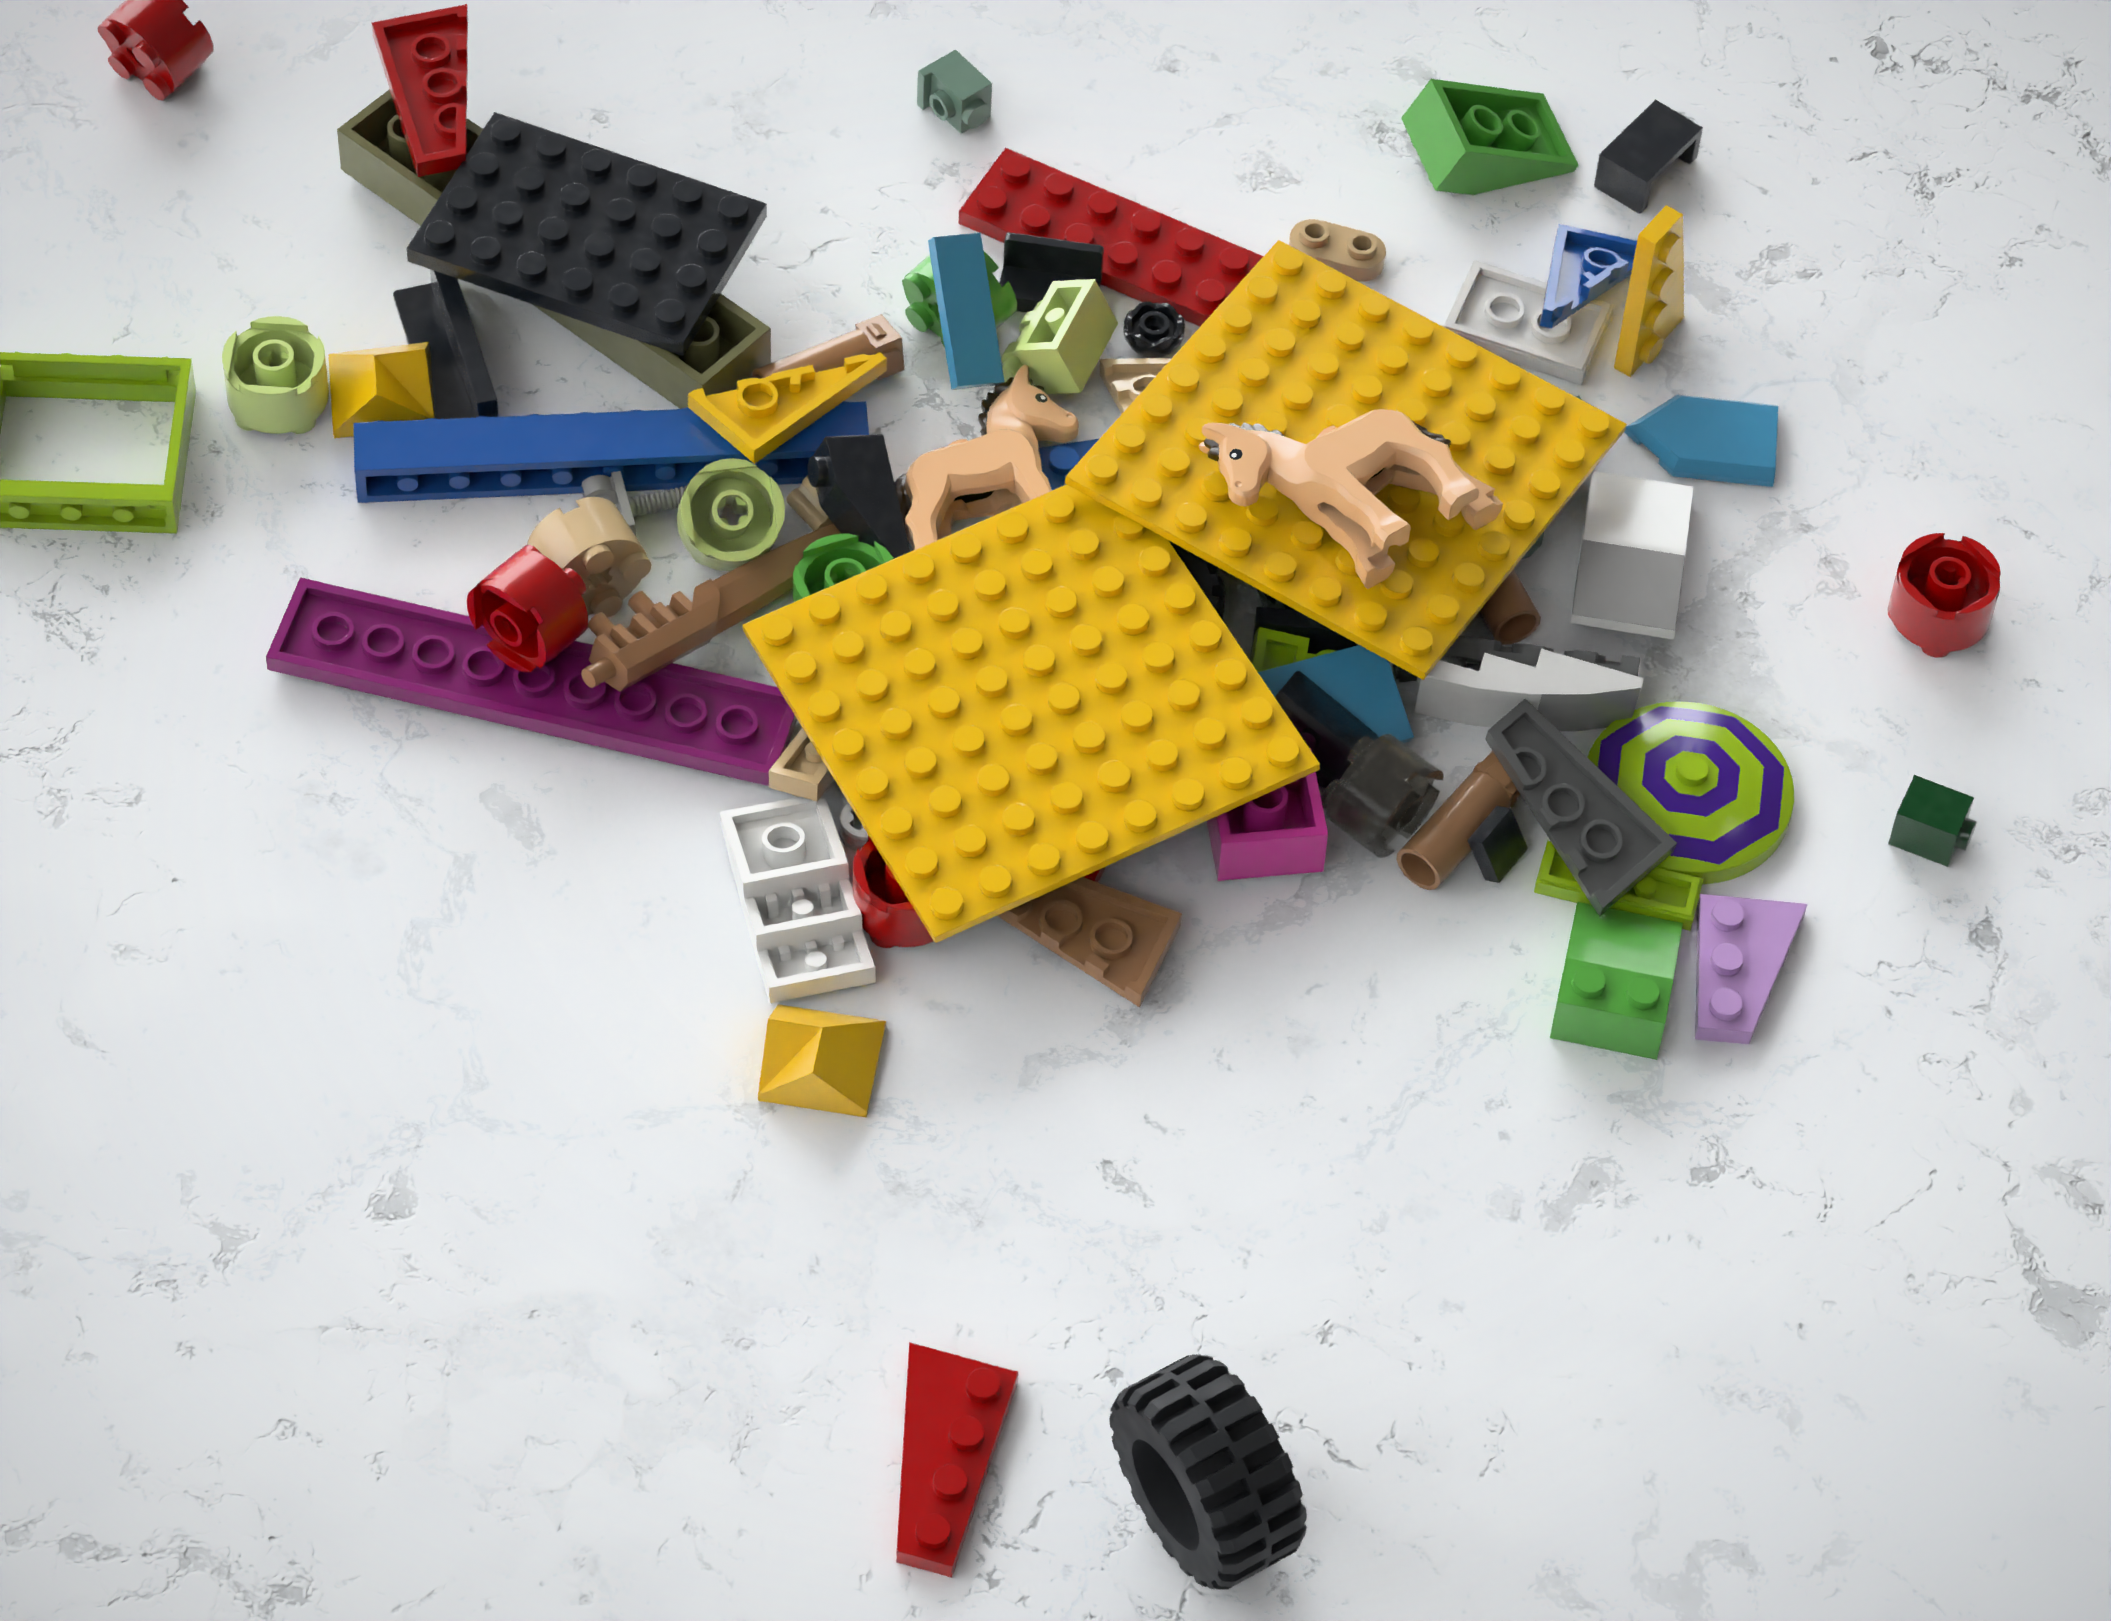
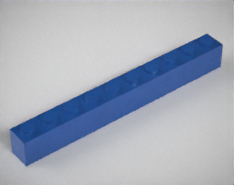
(562, 450)

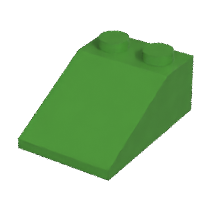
(1485, 137)
(1617, 981)

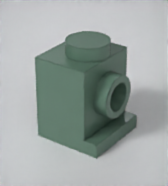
(955, 91)

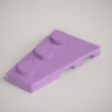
(1738, 961)

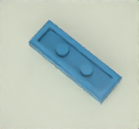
(966, 311)

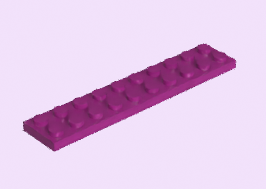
(444, 664)

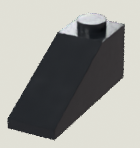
(859, 490)

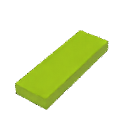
(1657, 895)

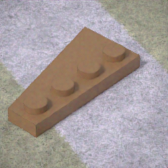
(1101, 933)

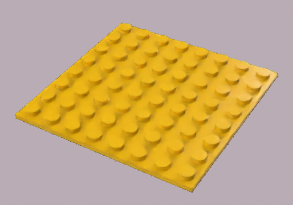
(1313, 353)
(1027, 704)

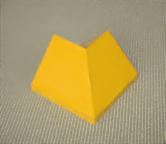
(380, 385)
(820, 1060)

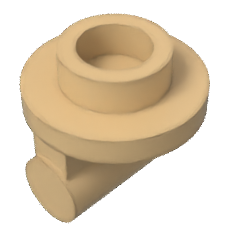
(806, 504)

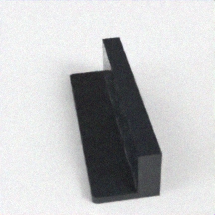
(459, 372)

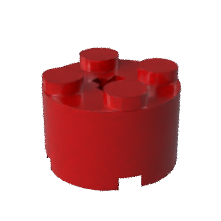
(155, 43)
(1944, 593)
(529, 609)
(883, 904)

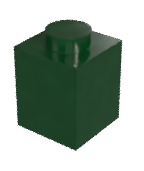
(1933, 821)

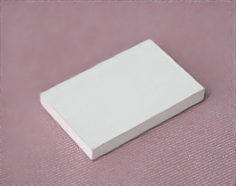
(1504, 317)

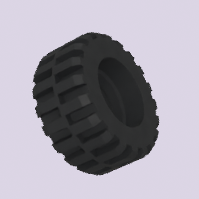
(1208, 1471)

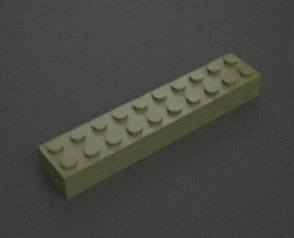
(720, 355)

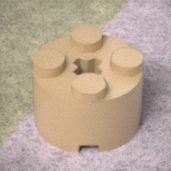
(596, 546)

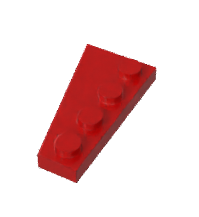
(428, 82)
(948, 1444)

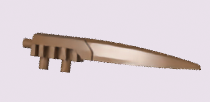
(670, 632)

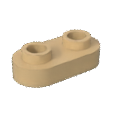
(1340, 247)

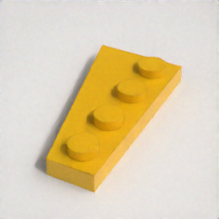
(1654, 292)

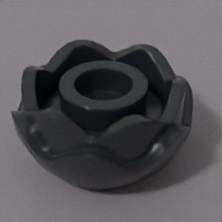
(1154, 329)

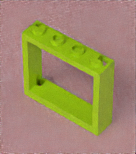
(95, 504)

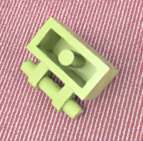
(1062, 337)

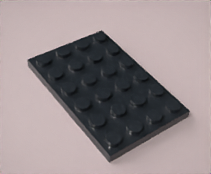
(587, 233)

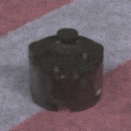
(1382, 793)

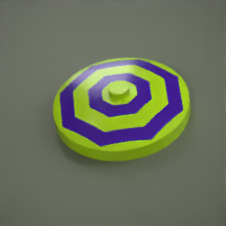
(1704, 781)

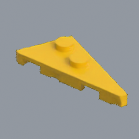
(776, 408)

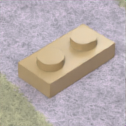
(800, 770)

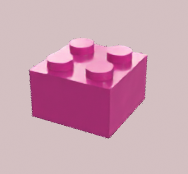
(1272, 834)

